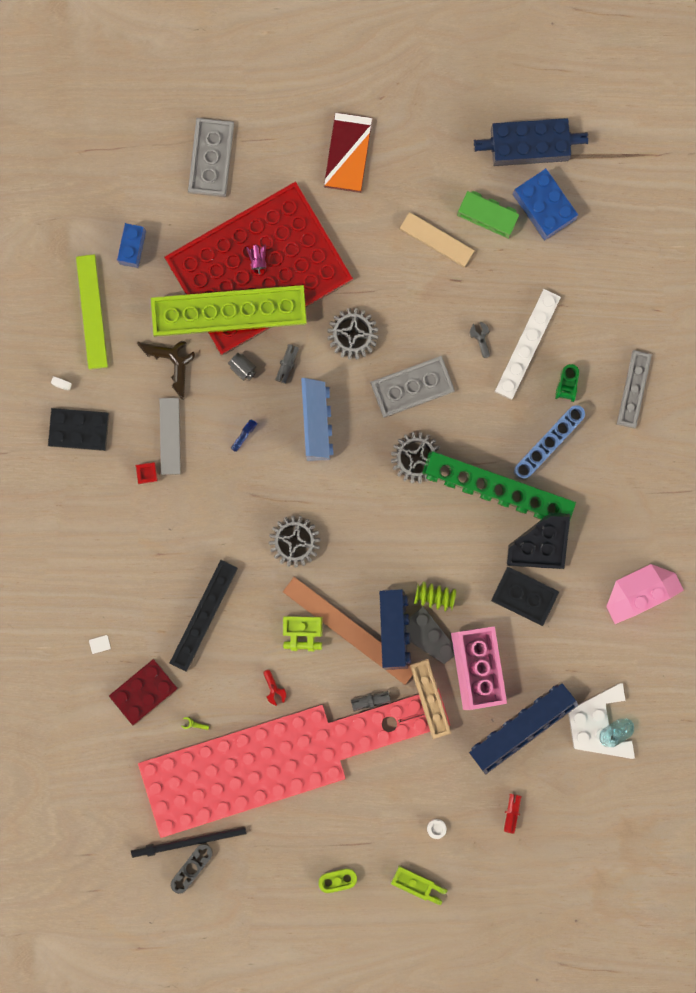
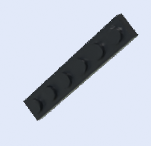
(203, 616)

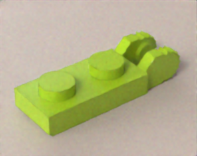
(416, 885)

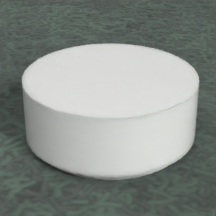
(436, 828)

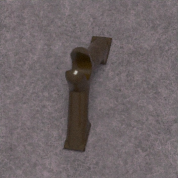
(172, 354)

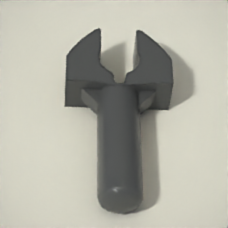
(481, 338)

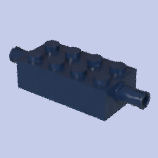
(530, 142)

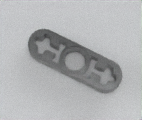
(178, 876)

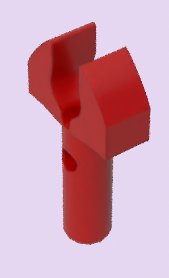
(273, 688)

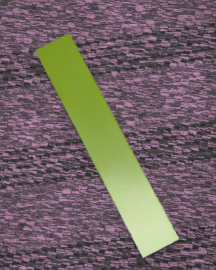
(91, 312)

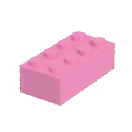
(479, 668)

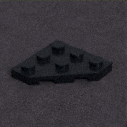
(542, 544)

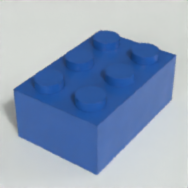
(545, 204)

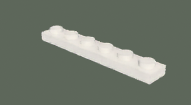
(527, 344)

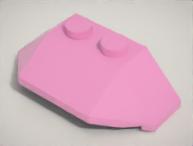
(641, 592)

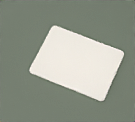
(99, 644)

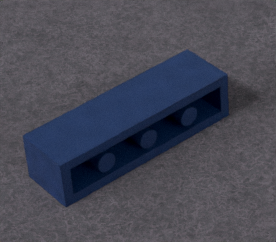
(393, 629)

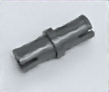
(287, 364)
(371, 701)

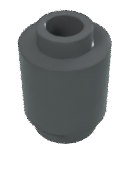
(242, 367)

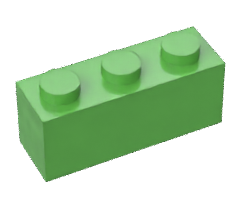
(488, 214)

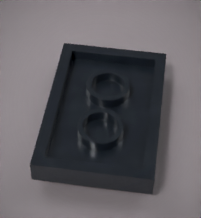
(78, 429)
(525, 596)

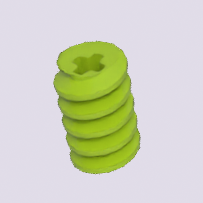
(435, 596)

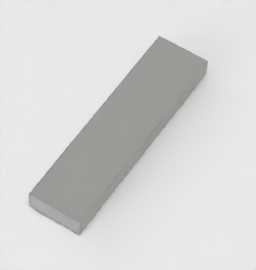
(634, 389)
(170, 436)

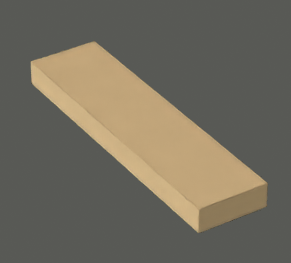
(437, 239)
(430, 699)

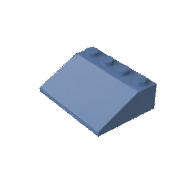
(315, 420)

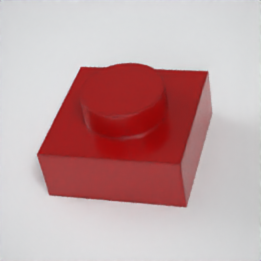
(146, 473)

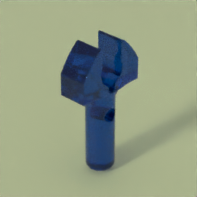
(248, 429)

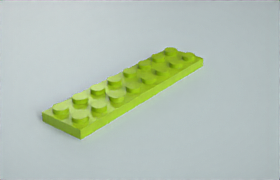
(228, 311)

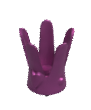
(257, 260)

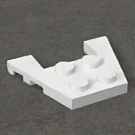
(591, 718)

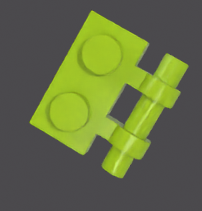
(302, 626)

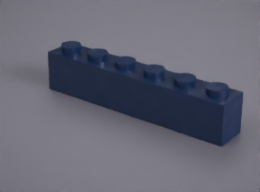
(523, 728)

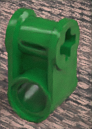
(567, 384)

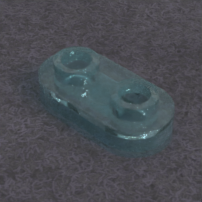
(618, 731)

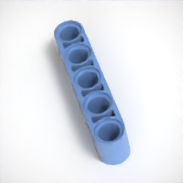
(556, 436)

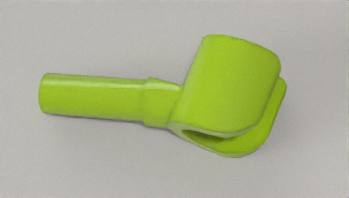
(194, 724)

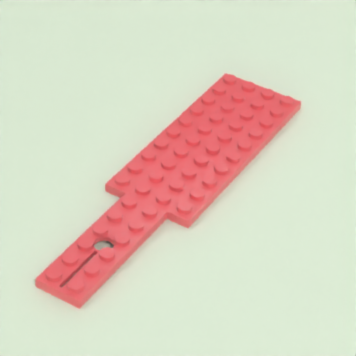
(267, 762)

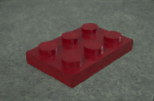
(143, 692)

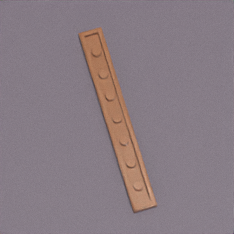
(341, 625)

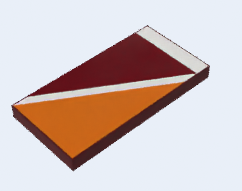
(348, 152)

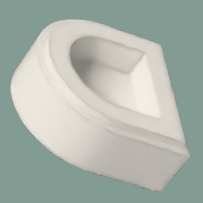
(61, 383)

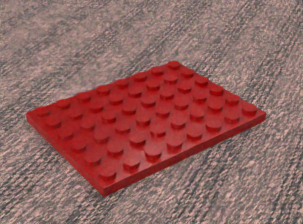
(294, 256)

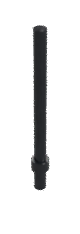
(151, 849)

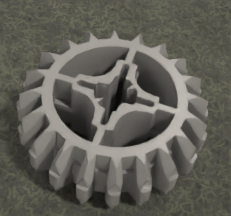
(344, 332)
(401, 449)
(278, 537)

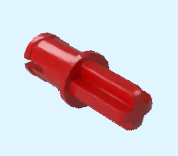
(512, 814)

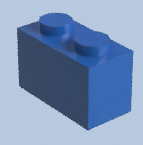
(131, 245)

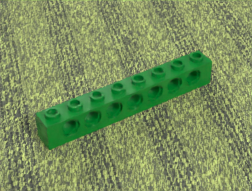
(436, 461)

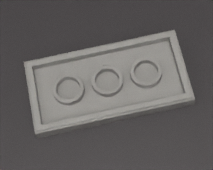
(211, 157)
(412, 386)

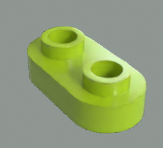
(338, 882)

